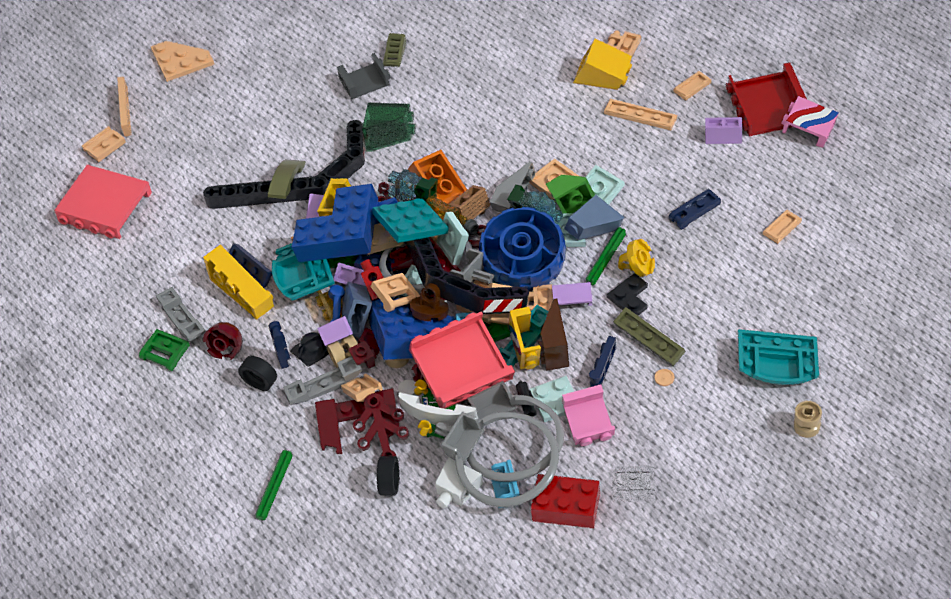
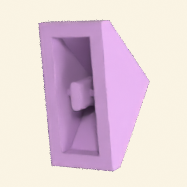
(335, 330)

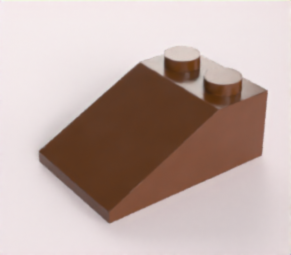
(553, 340)

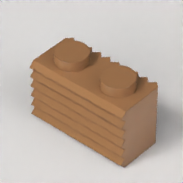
(472, 202)

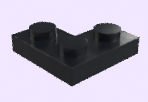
(626, 294)

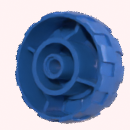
(523, 248)

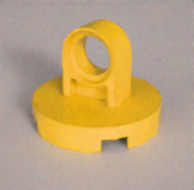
(638, 258)

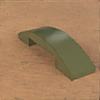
(283, 177)

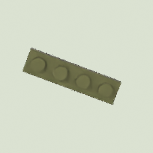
(649, 336)

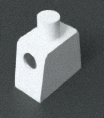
(450, 487)

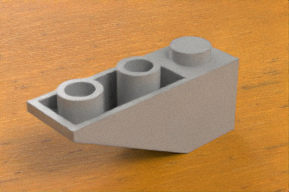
(520, 177)

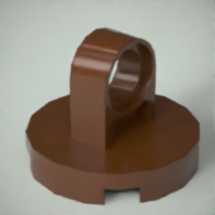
(427, 306)

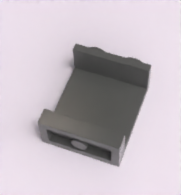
(364, 79)

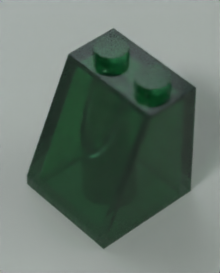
(387, 125)

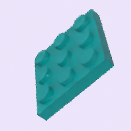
(410, 220)

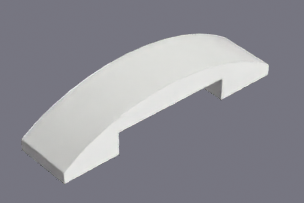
(433, 414)

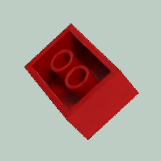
(567, 502)

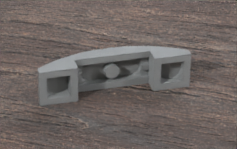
(180, 315)
(301, 392)

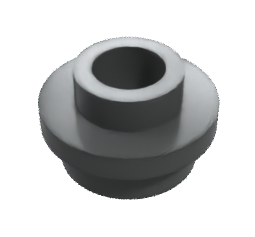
(471, 227)

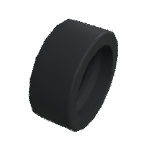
(257, 373)
(388, 475)

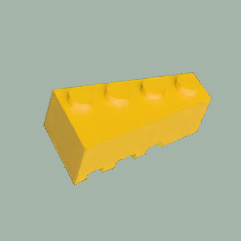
(237, 282)

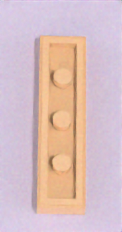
(124, 106)
(640, 114)

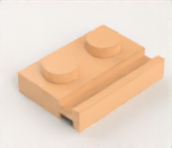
(103, 144)
(361, 388)

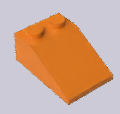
(438, 167)

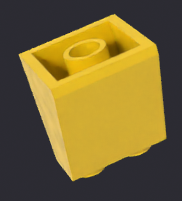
(603, 66)

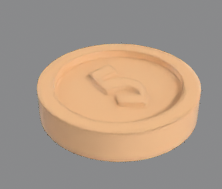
(664, 377)

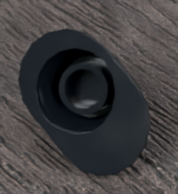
(310, 349)

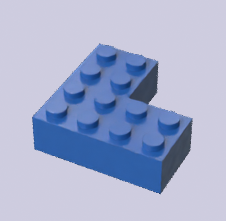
(344, 232)
(397, 329)

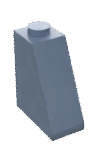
(593, 219)
(356, 307)

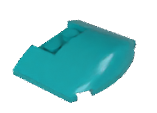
(299, 278)
(778, 357)

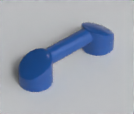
(336, 293)

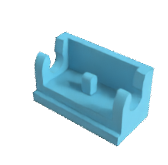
(504, 489)

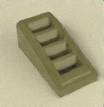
(394, 49)

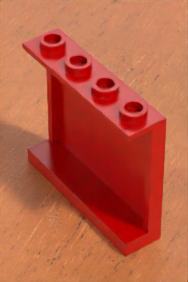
(765, 99)

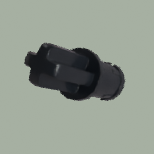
(522, 389)

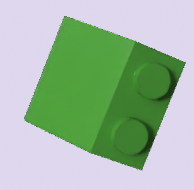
(570, 192)

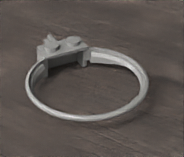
(472, 271)
(499, 399)
(465, 435)

